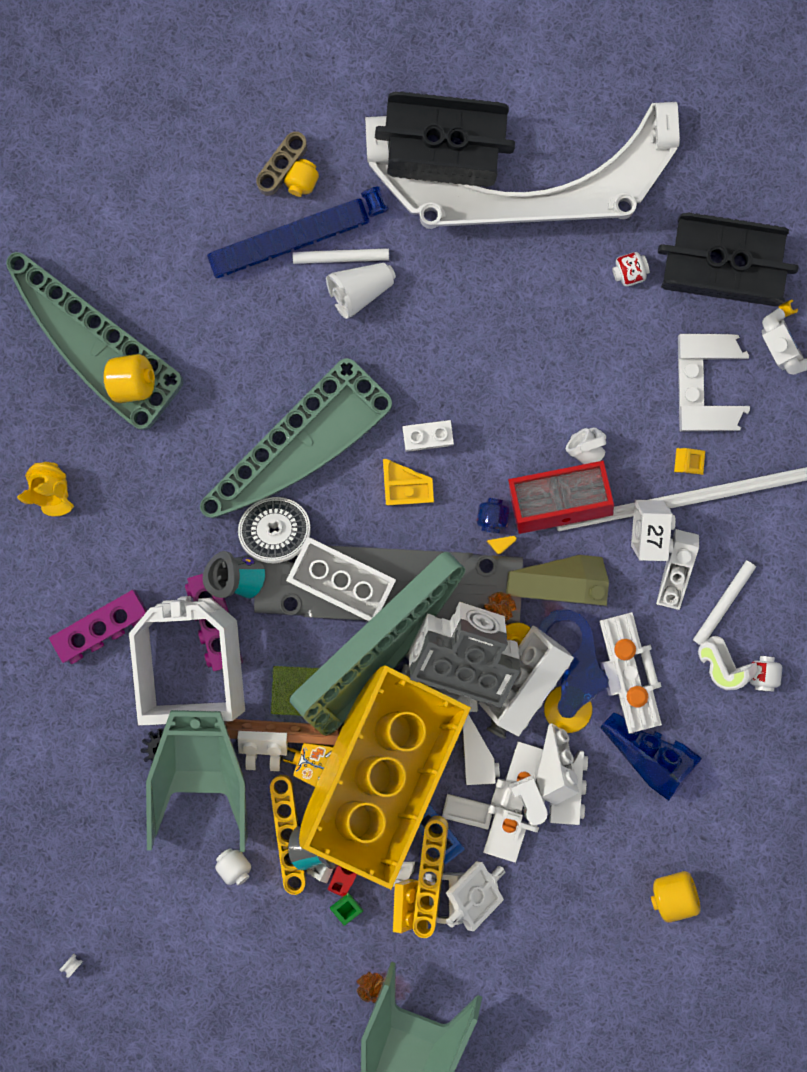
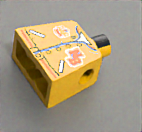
(309, 761)

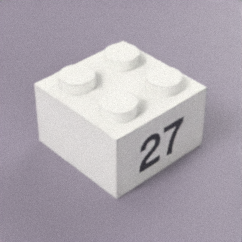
(652, 530)

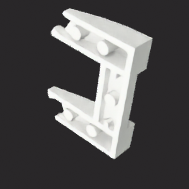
(691, 353)

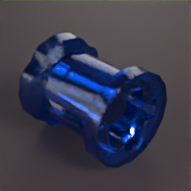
(374, 201)

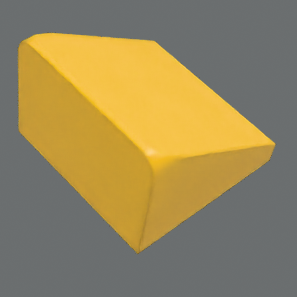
(689, 461)
(501, 544)

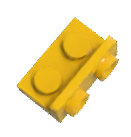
(404, 906)

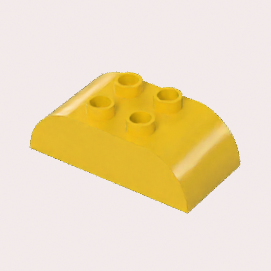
(381, 775)

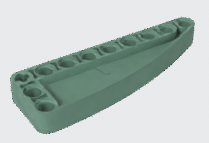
(88, 348)
(320, 439)
(383, 641)

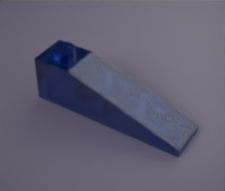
(658, 762)

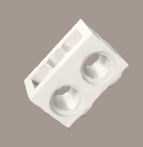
(428, 436)

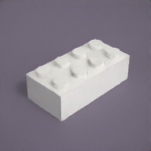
(340, 579)

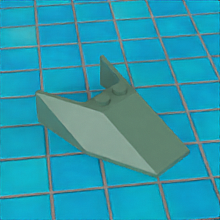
(194, 758)
(409, 1042)

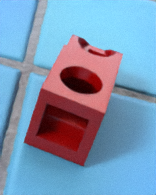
(341, 881)

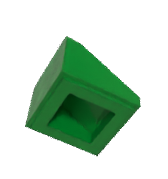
(346, 909)

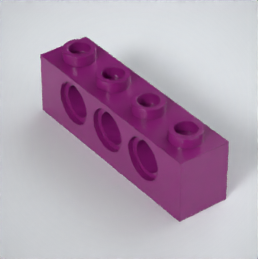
(207, 635)
(64, 640)

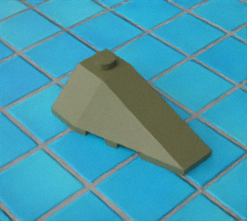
(567, 580)

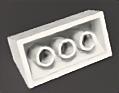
(541, 667)

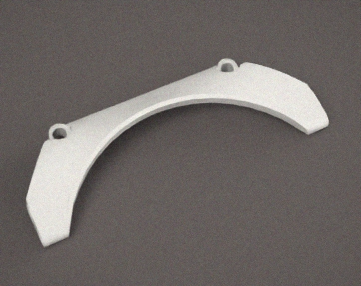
(594, 196)

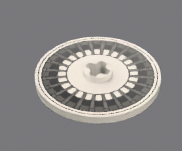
(275, 546)

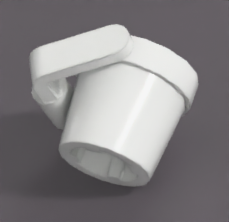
(587, 445)

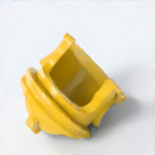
(47, 489)

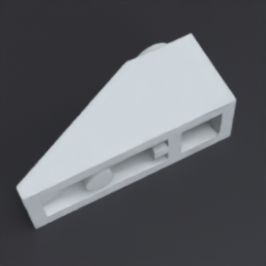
(478, 759)

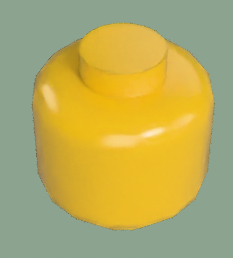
(301, 178)

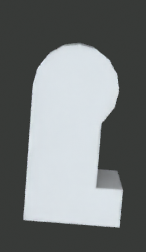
(533, 804)

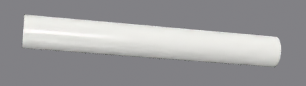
(340, 256)
(724, 603)

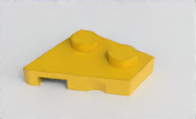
(406, 485)

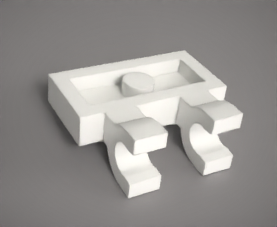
(262, 743)

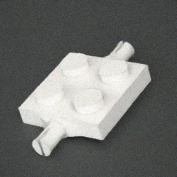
(475, 896)

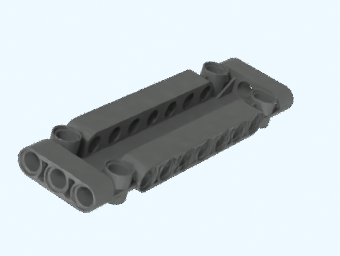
(399, 564)

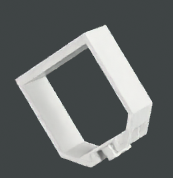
(141, 656)

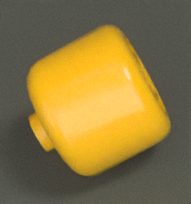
(129, 378)
(676, 897)

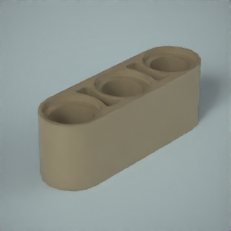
(285, 152)

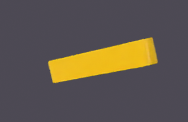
(282, 822)
(425, 887)

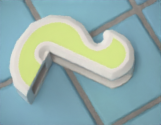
(722, 666)

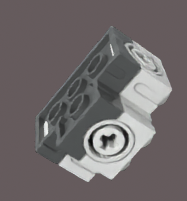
(466, 655)

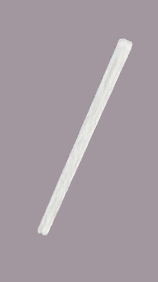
(705, 494)

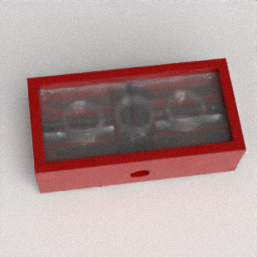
(561, 497)

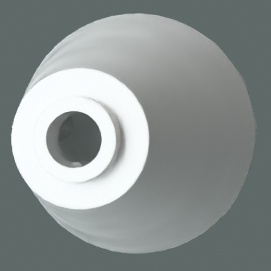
(359, 286)

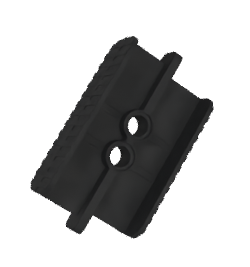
(476, 122)
(760, 244)

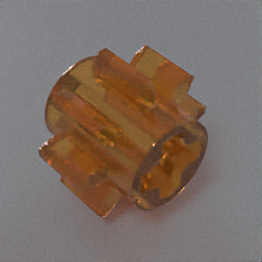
(501, 604)
(369, 986)

